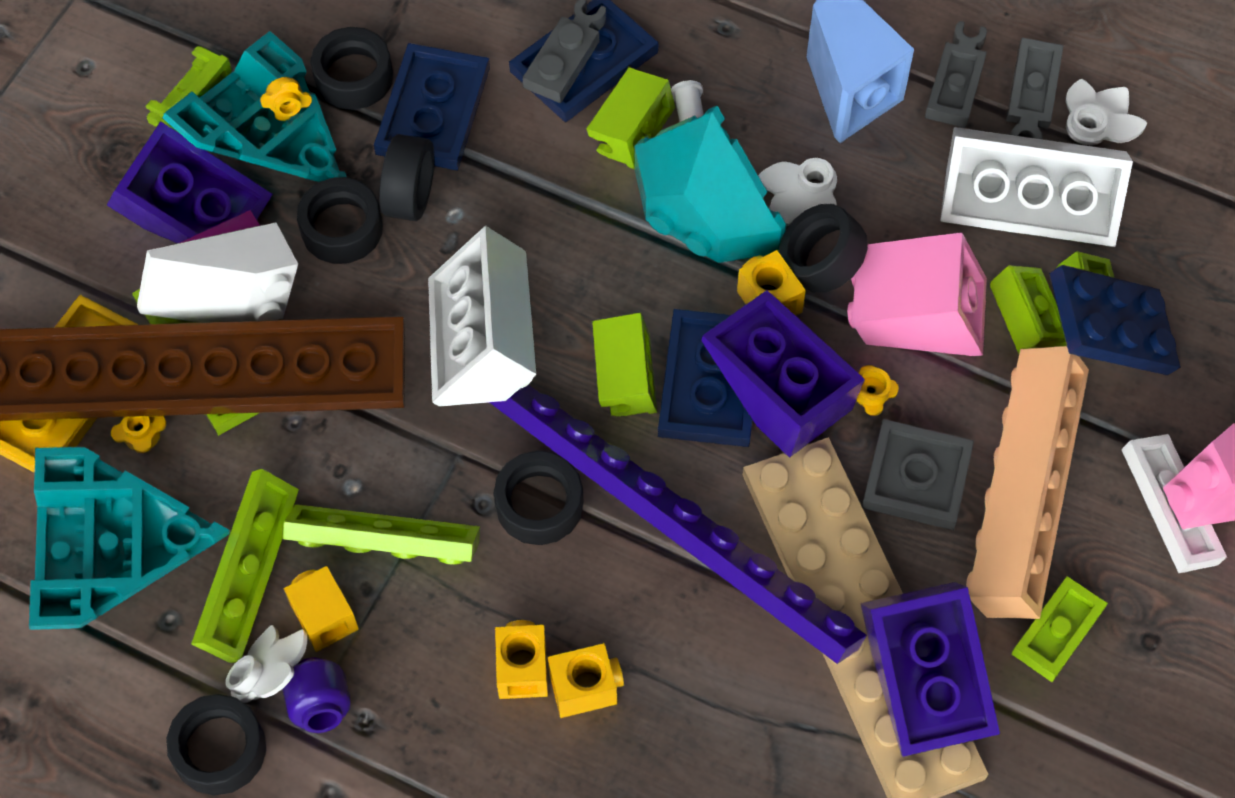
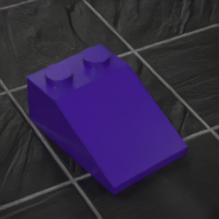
(183, 189)
(782, 372)
(931, 667)

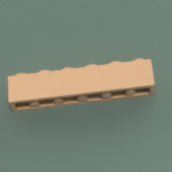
(1028, 484)

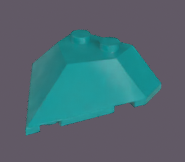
(236, 125)
(705, 191)
(102, 537)

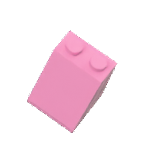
(921, 296)
(1206, 487)

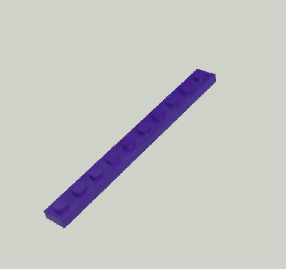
(685, 524)

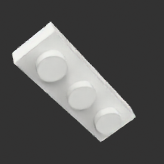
(1154, 465)

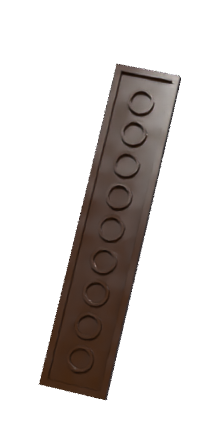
(202, 368)

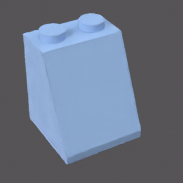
(856, 64)

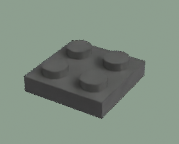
(918, 474)

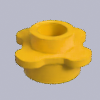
(285, 98)
(884, 389)
(141, 440)

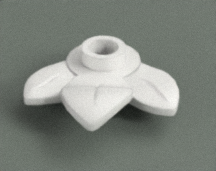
(1103, 112)
(793, 189)
(267, 665)

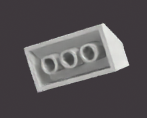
(1035, 186)
(481, 323)

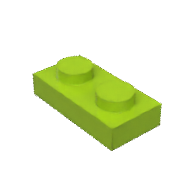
(1060, 629)

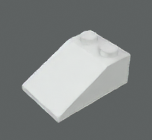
(220, 278)

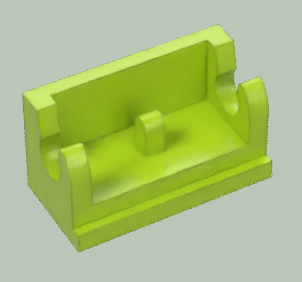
(205, 73)
(630, 113)
(624, 365)

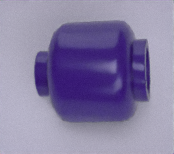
(317, 695)

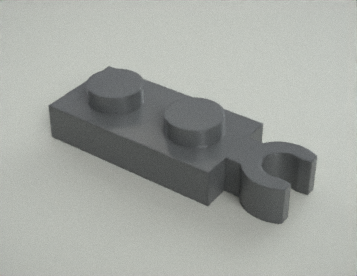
(565, 53)
(957, 78)
(1034, 87)

